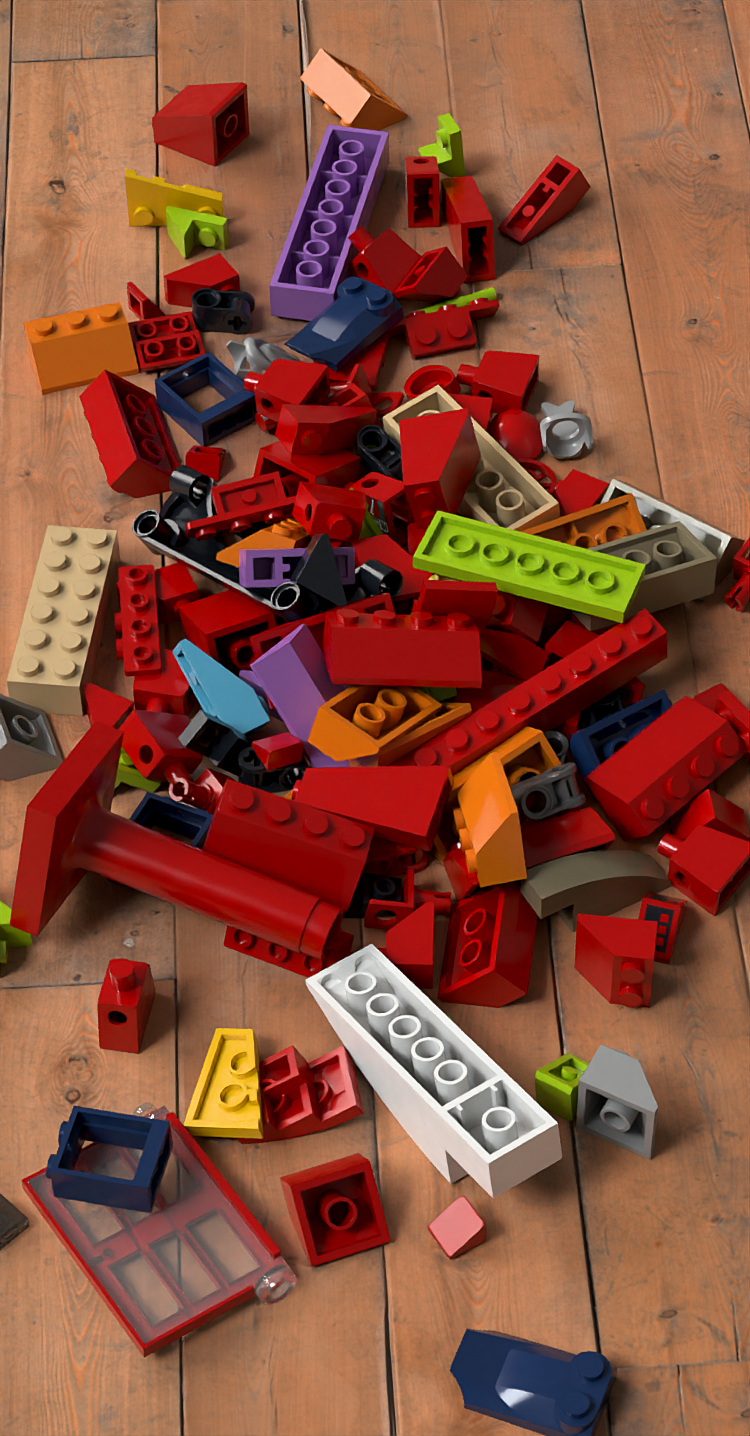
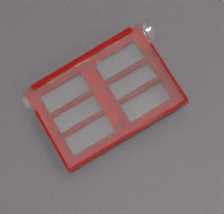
(167, 1266)

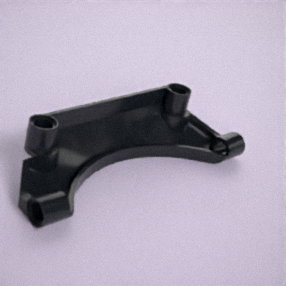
(192, 501)

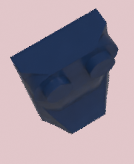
(348, 323)
(602, 739)
(532, 1383)

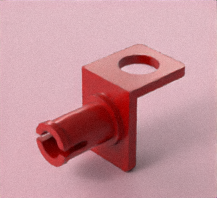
(360, 379)
(741, 590)
(202, 792)
(411, 900)

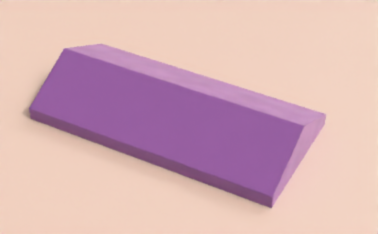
(297, 685)

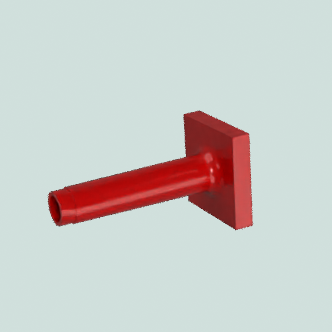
(75, 832)

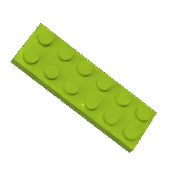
(530, 566)

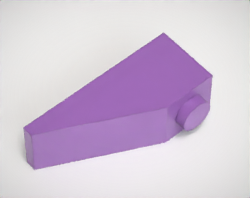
(277, 565)

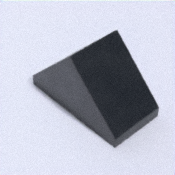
(319, 572)

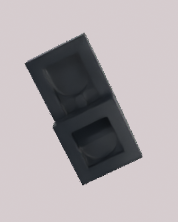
(216, 741)

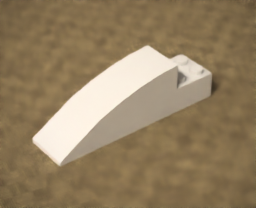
(434, 1076)

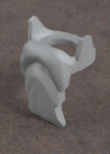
(257, 353)
(564, 431)

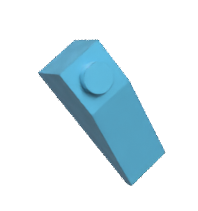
(221, 691)

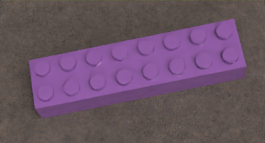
(332, 207)

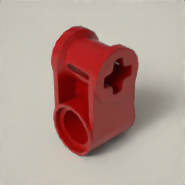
(393, 858)

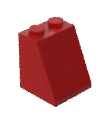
(204, 121)
(437, 462)
(327, 469)
(390, 553)
(223, 626)

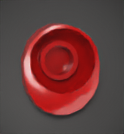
(429, 377)
(517, 433)

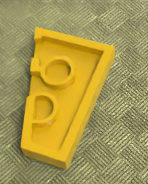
(150, 197)
(228, 1088)

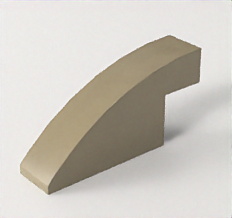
(592, 883)

